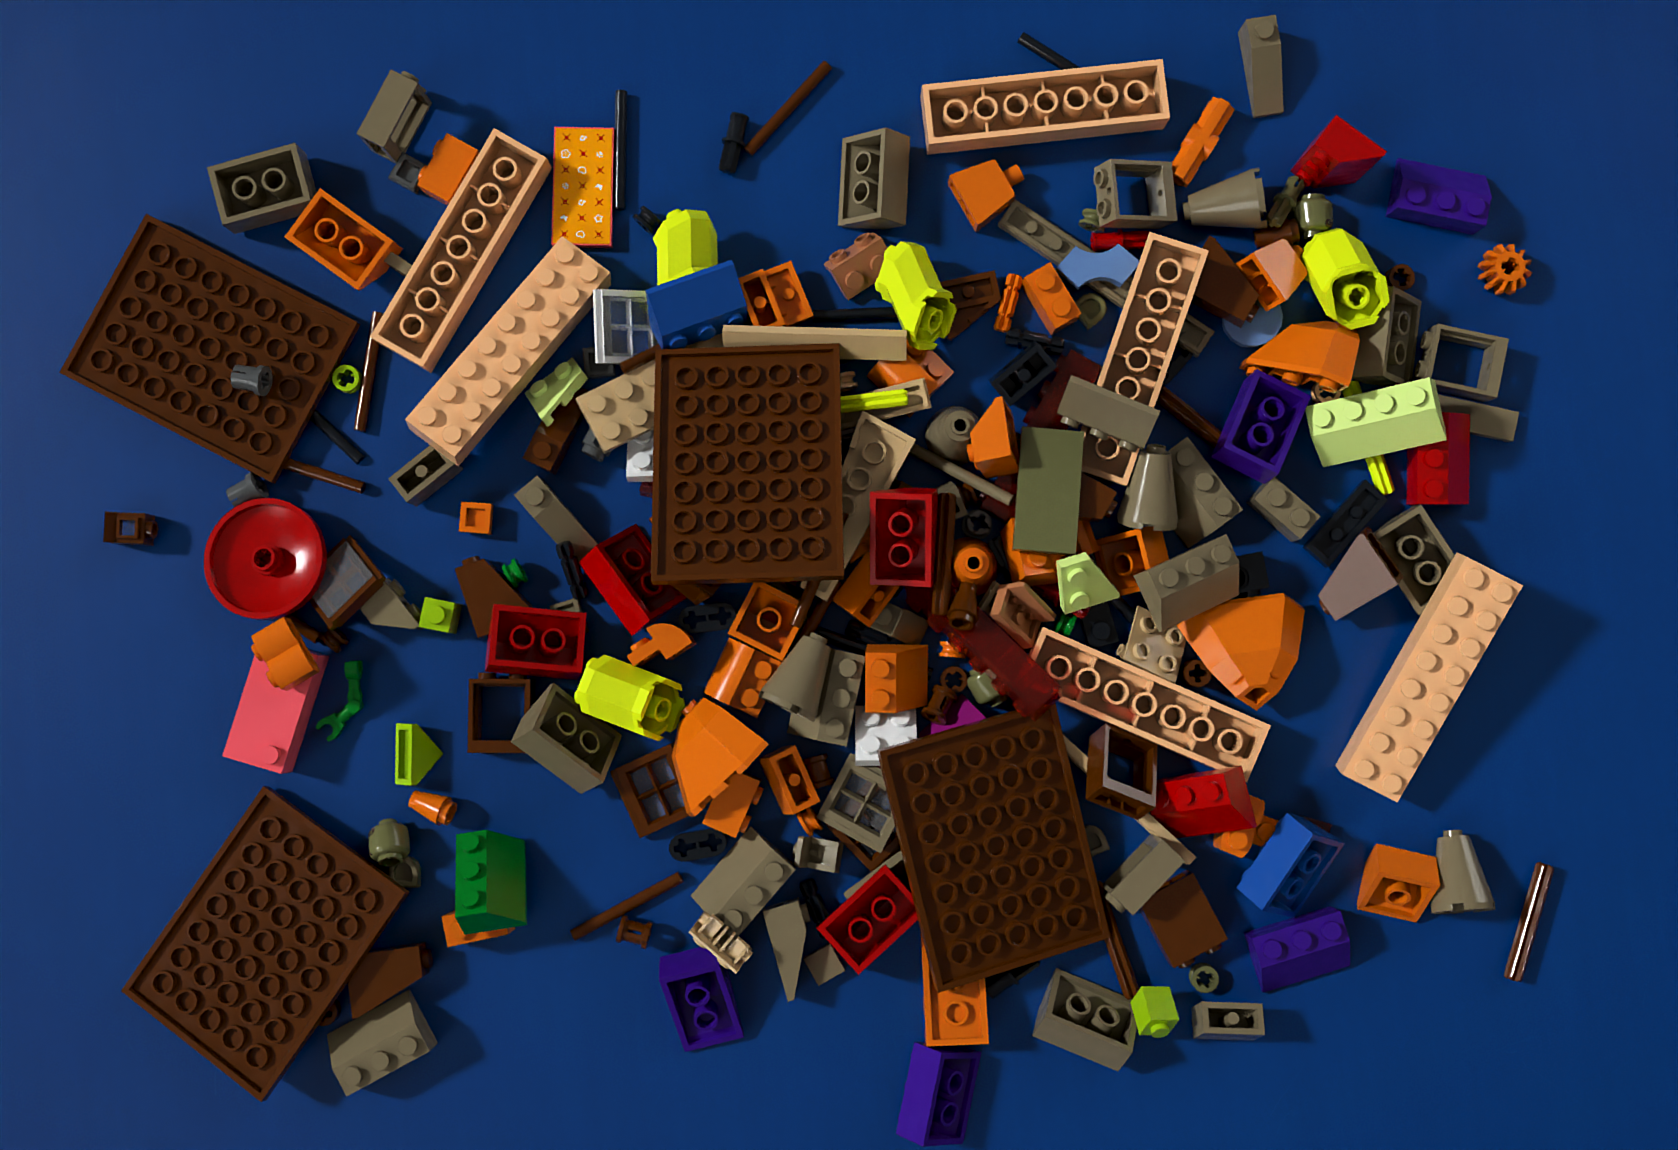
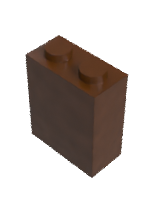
(1183, 920)

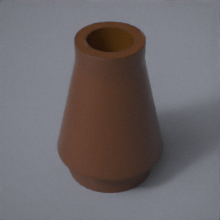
(1267, 236)
(963, 610)

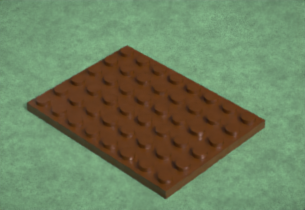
(178, 327)
(747, 465)
(993, 846)
(265, 942)

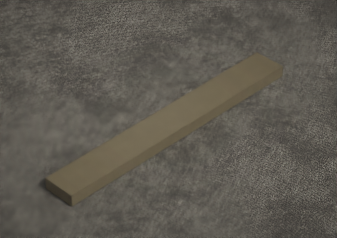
(1056, 245)

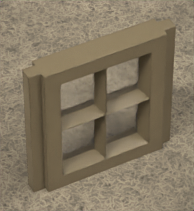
(859, 805)

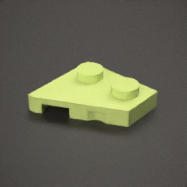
(556, 389)
(1082, 583)

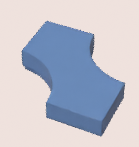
(1085, 267)

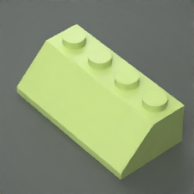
(1376, 422)

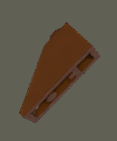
(552, 442)

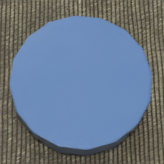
(1258, 332)

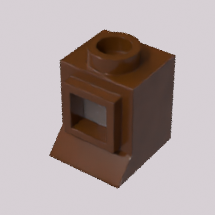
(130, 528)

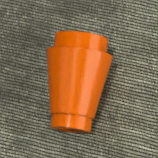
(434, 807)

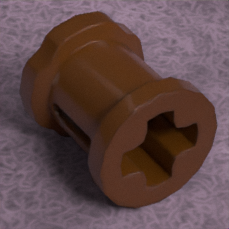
(1200, 680)
(939, 705)
(818, 770)
(624, 935)

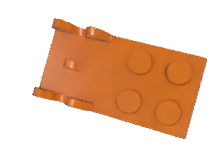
(955, 1014)

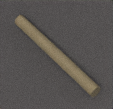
(962, 475)

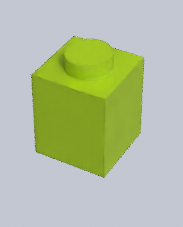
(440, 615)
(1154, 1011)

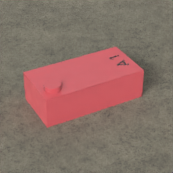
(272, 720)

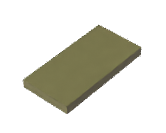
(1048, 491)

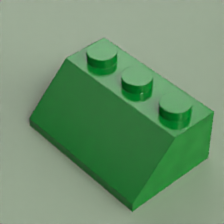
(490, 881)

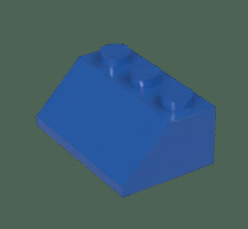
(696, 306)
(1289, 866)

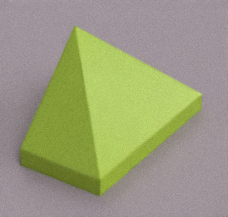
(413, 754)

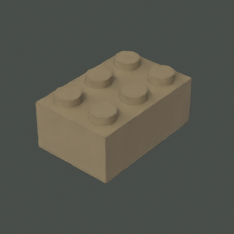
(262, 188)

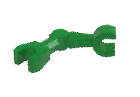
(353, 674)

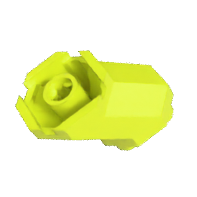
(685, 244)
(1345, 278)
(916, 294)
(629, 697)

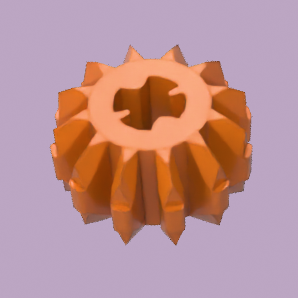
(1513, 264)

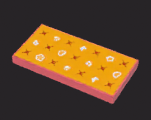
(583, 186)

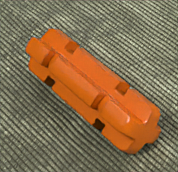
(1008, 303)

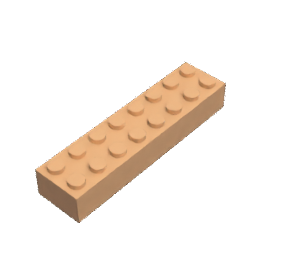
(1044, 106)
(462, 250)
(1144, 342)
(508, 351)
(1427, 676)
(1149, 705)

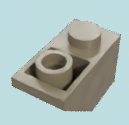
(390, 608)

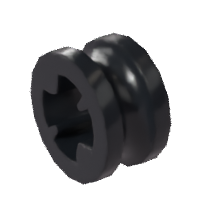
(647, 220)

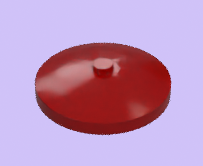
(265, 559)

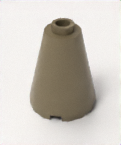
(1229, 203)
(945, 439)
(1150, 492)
(800, 678)
(1460, 877)

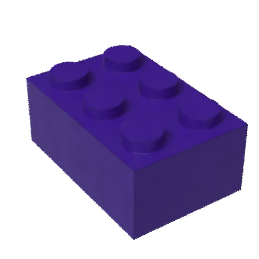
(1261, 426)

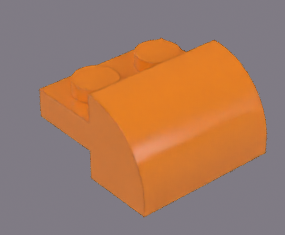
(775, 297)
(918, 365)
(666, 639)
(741, 676)

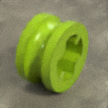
(345, 370)

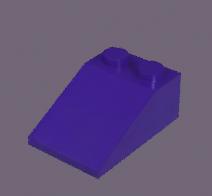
(700, 998)

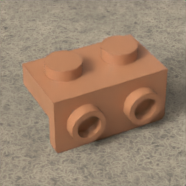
(857, 265)
(1020, 612)

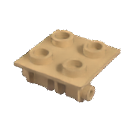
(1153, 650)
(710, 936)

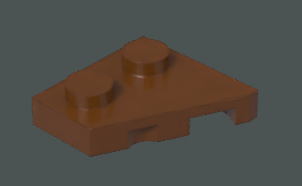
(973, 298)

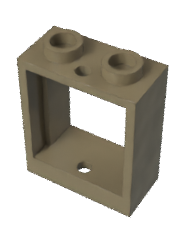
(395, 115)
(1159, 193)
(1491, 367)
(1141, 875)

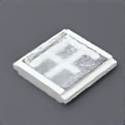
(620, 325)

